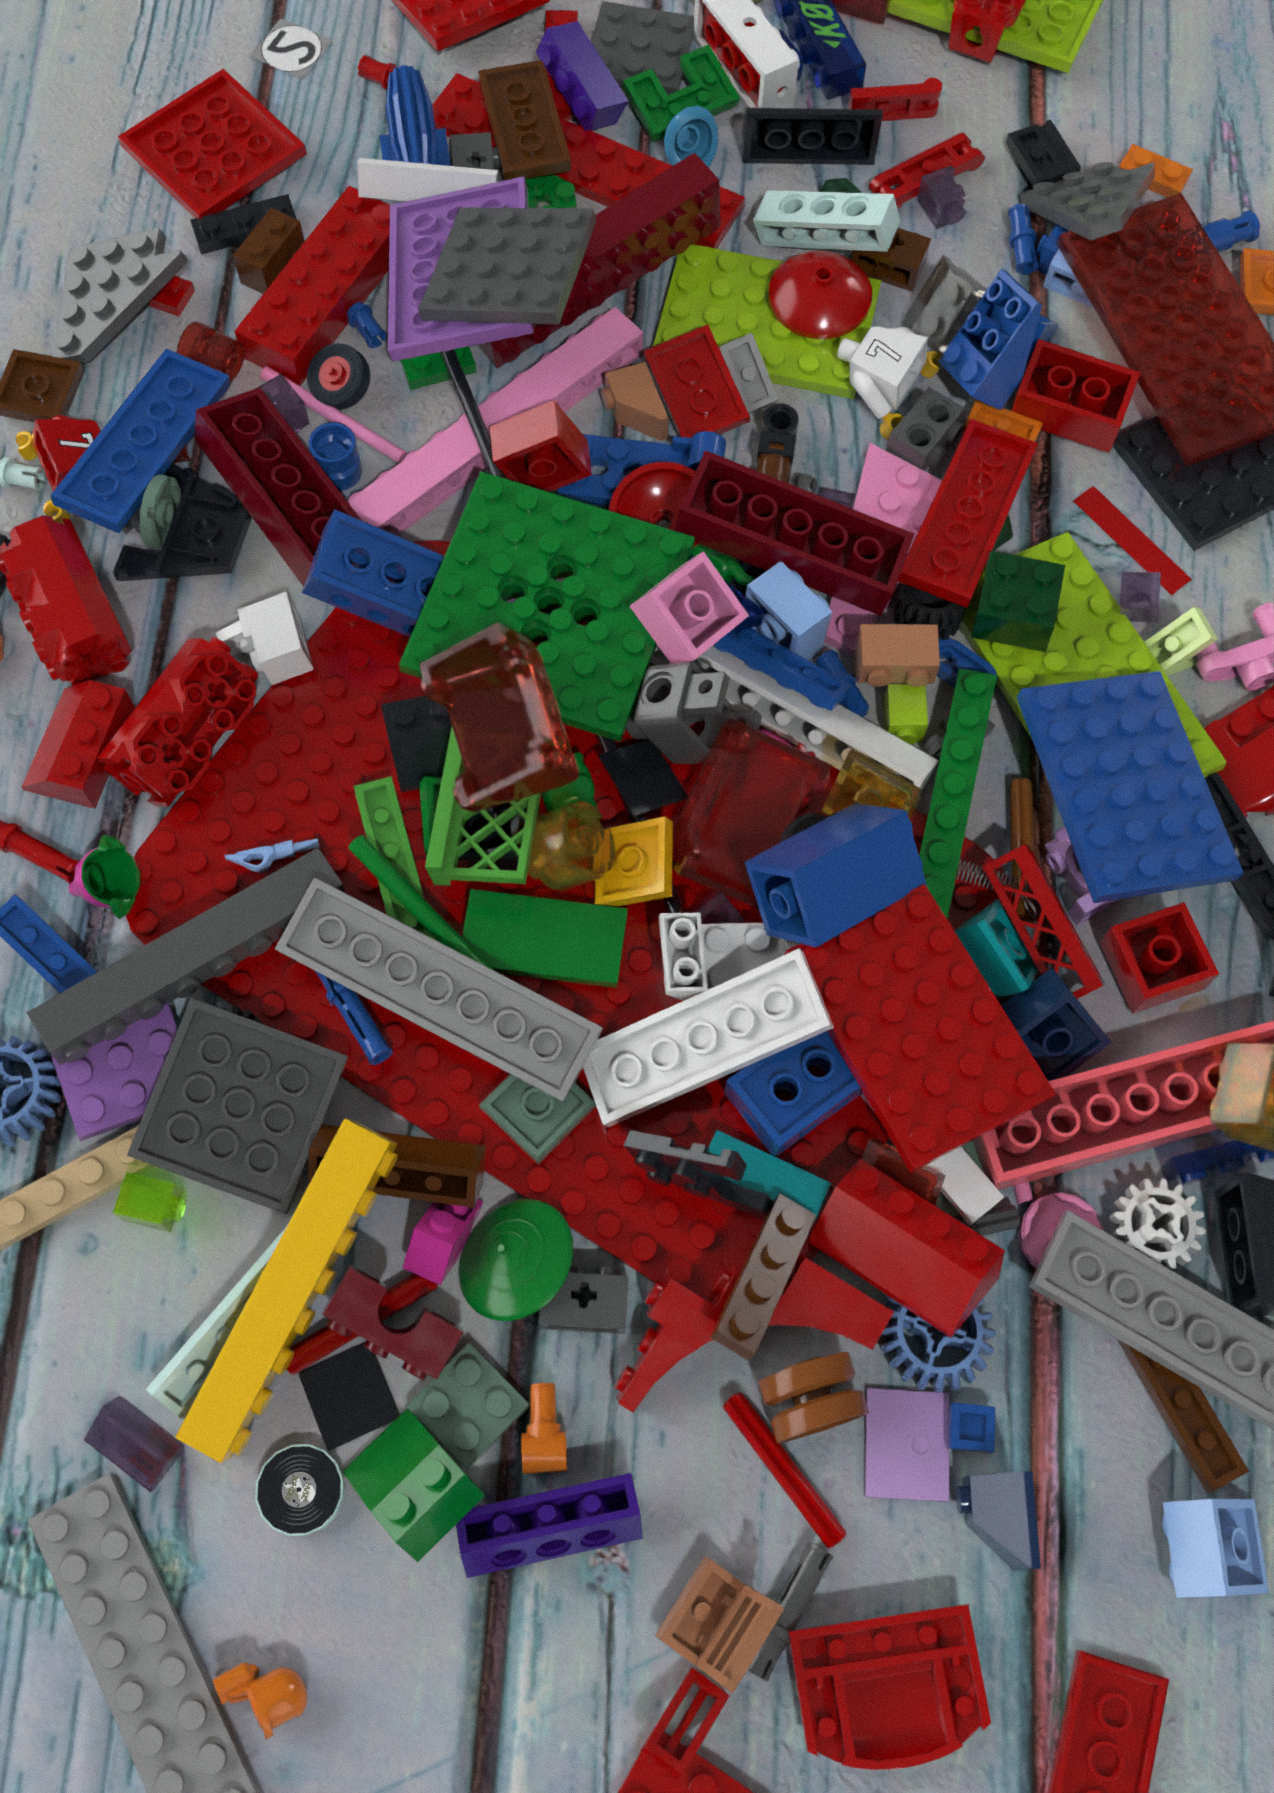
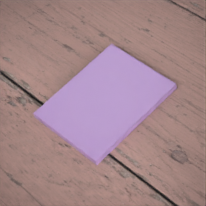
(907, 1445)

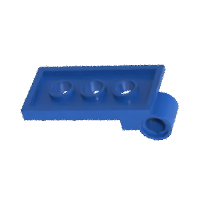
(624, 454)

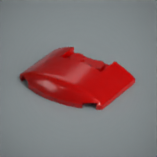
(1247, 745)
(890, 1687)

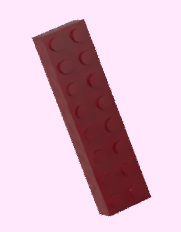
(631, 241)

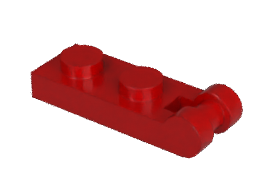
(899, 101)

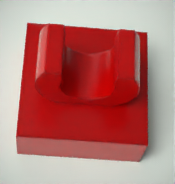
(173, 296)

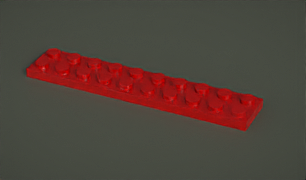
(599, 165)

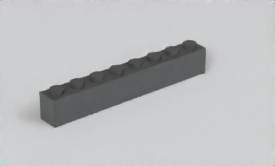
(177, 961)

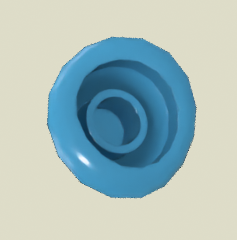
(691, 132)

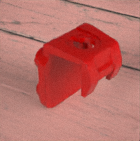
(990, 16)

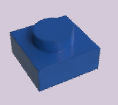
(1048, 247)
(971, 1427)

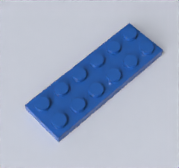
(139, 441)

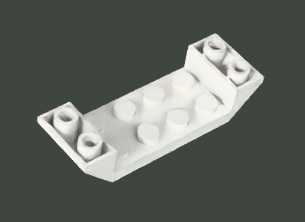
(710, 954)

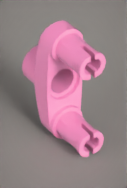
(1249, 662)

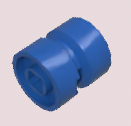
(337, 454)

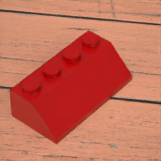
(907, 1247)

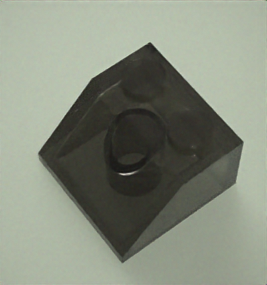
(944, 304)

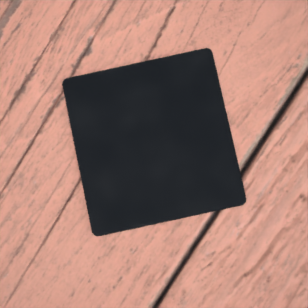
(643, 777)
(348, 1396)

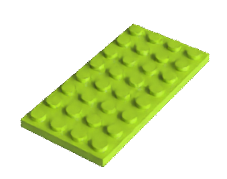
(1086, 644)

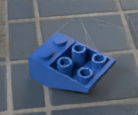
(994, 342)

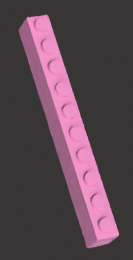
(453, 456)

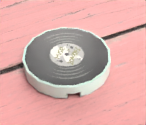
(300, 1490)

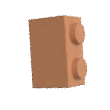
(896, 654)

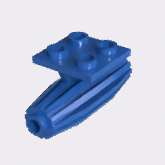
(412, 122)

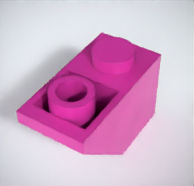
(439, 1240)

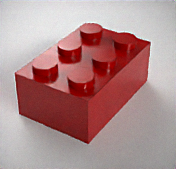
(1075, 395)

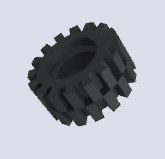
(927, 609)

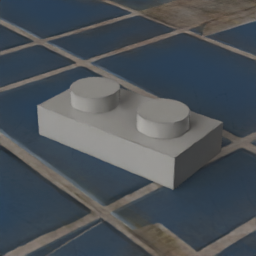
(749, 373)

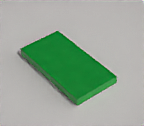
(546, 937)

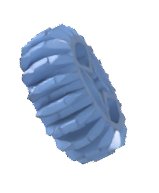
(36, 1090)
(925, 1367)

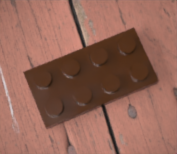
(524, 120)

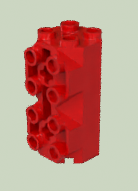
(63, 601)
(179, 720)

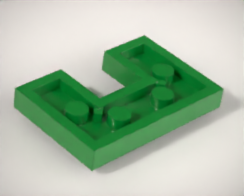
(708, 89)

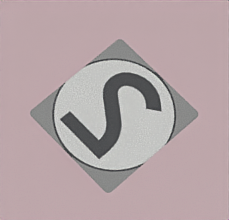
(291, 48)

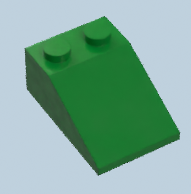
(412, 1485)

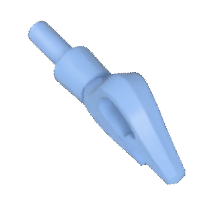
(270, 853)

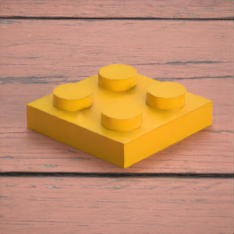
(640, 865)

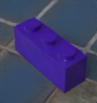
(581, 76)

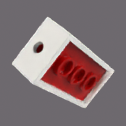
(749, 51)

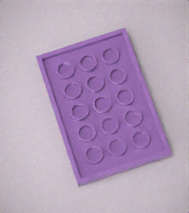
(416, 242)

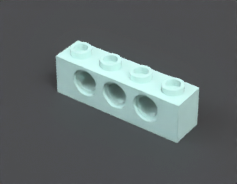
(827, 220)

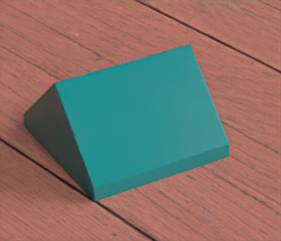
(998, 950)

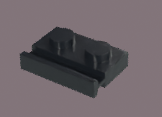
(1042, 153)

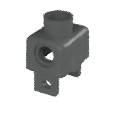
(674, 700)

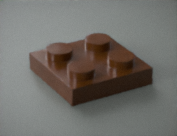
(38, 386)

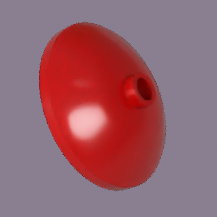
(820, 294)
(653, 493)

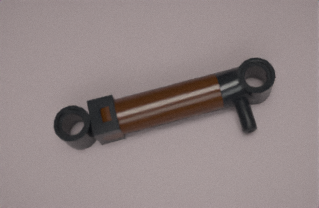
(774, 456)

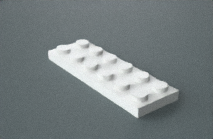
(706, 1038)

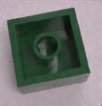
(1018, 601)

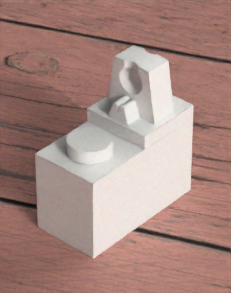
(273, 635)

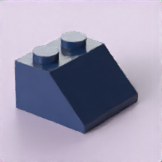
(1055, 1026)

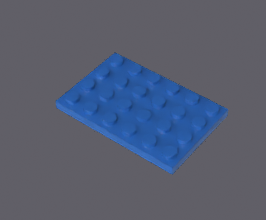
(1128, 786)

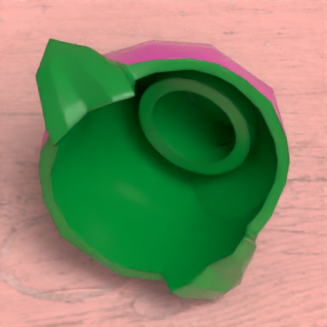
(107, 877)

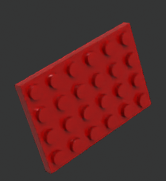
(923, 1030)

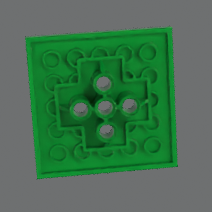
(517, 546)

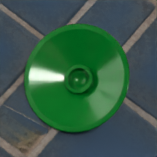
(515, 1260)

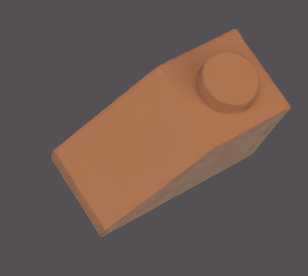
(635, 401)

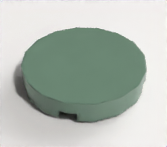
(158, 509)

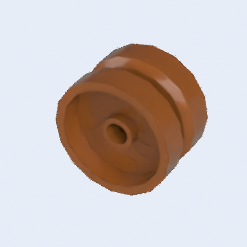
(810, 1389)

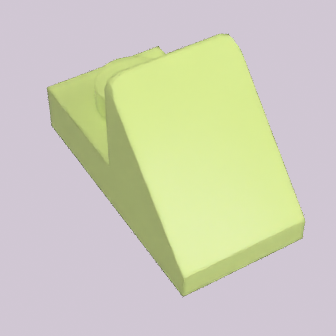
(1181, 640)

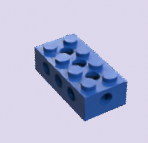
(377, 560)
(814, 1098)

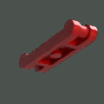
(910, 172)

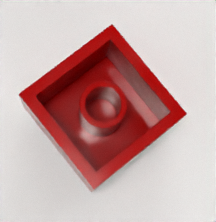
(541, 448)
(1158, 957)

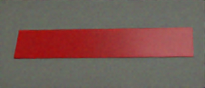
(1132, 539)

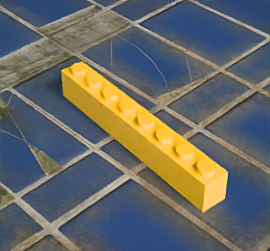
(286, 1291)

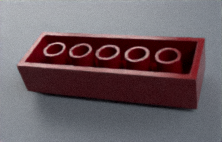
(270, 474)
(775, 521)

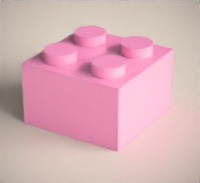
(689, 610)

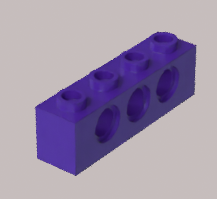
(549, 1525)

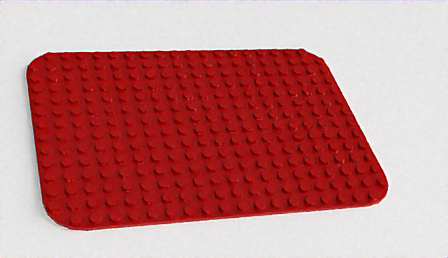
(293, 779)

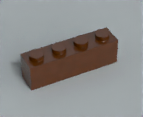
(423, 1170)

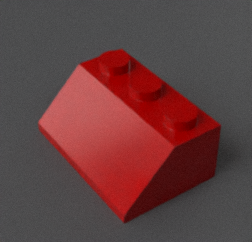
(78, 732)

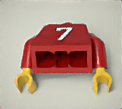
(58, 446)

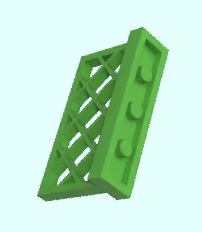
(448, 830)

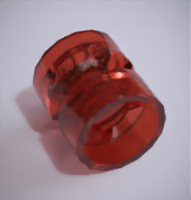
(212, 349)

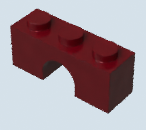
(422, 1345)

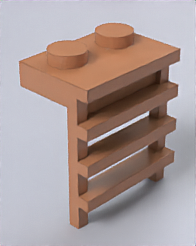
(719, 1623)

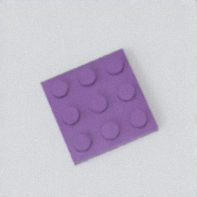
(117, 1076)

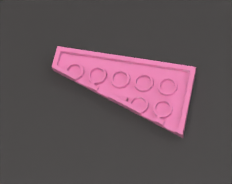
(897, 495)

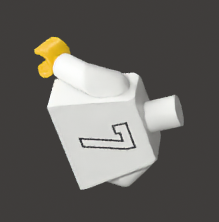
(886, 368)

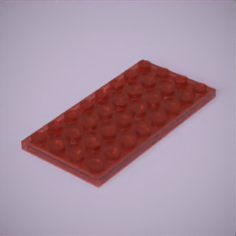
(1181, 326)

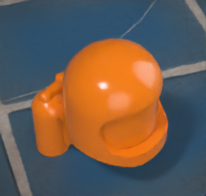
(272, 1697)

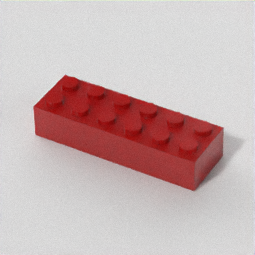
(318, 285)

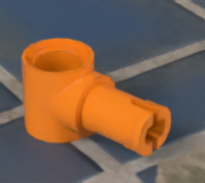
(544, 1442)

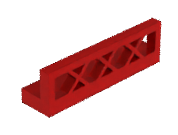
(1055, 914)

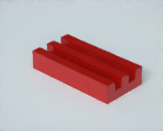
(664, 1755)

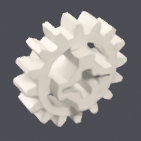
(1146, 1210)

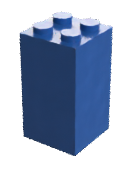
(836, 873)

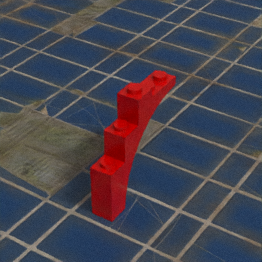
(687, 1320)

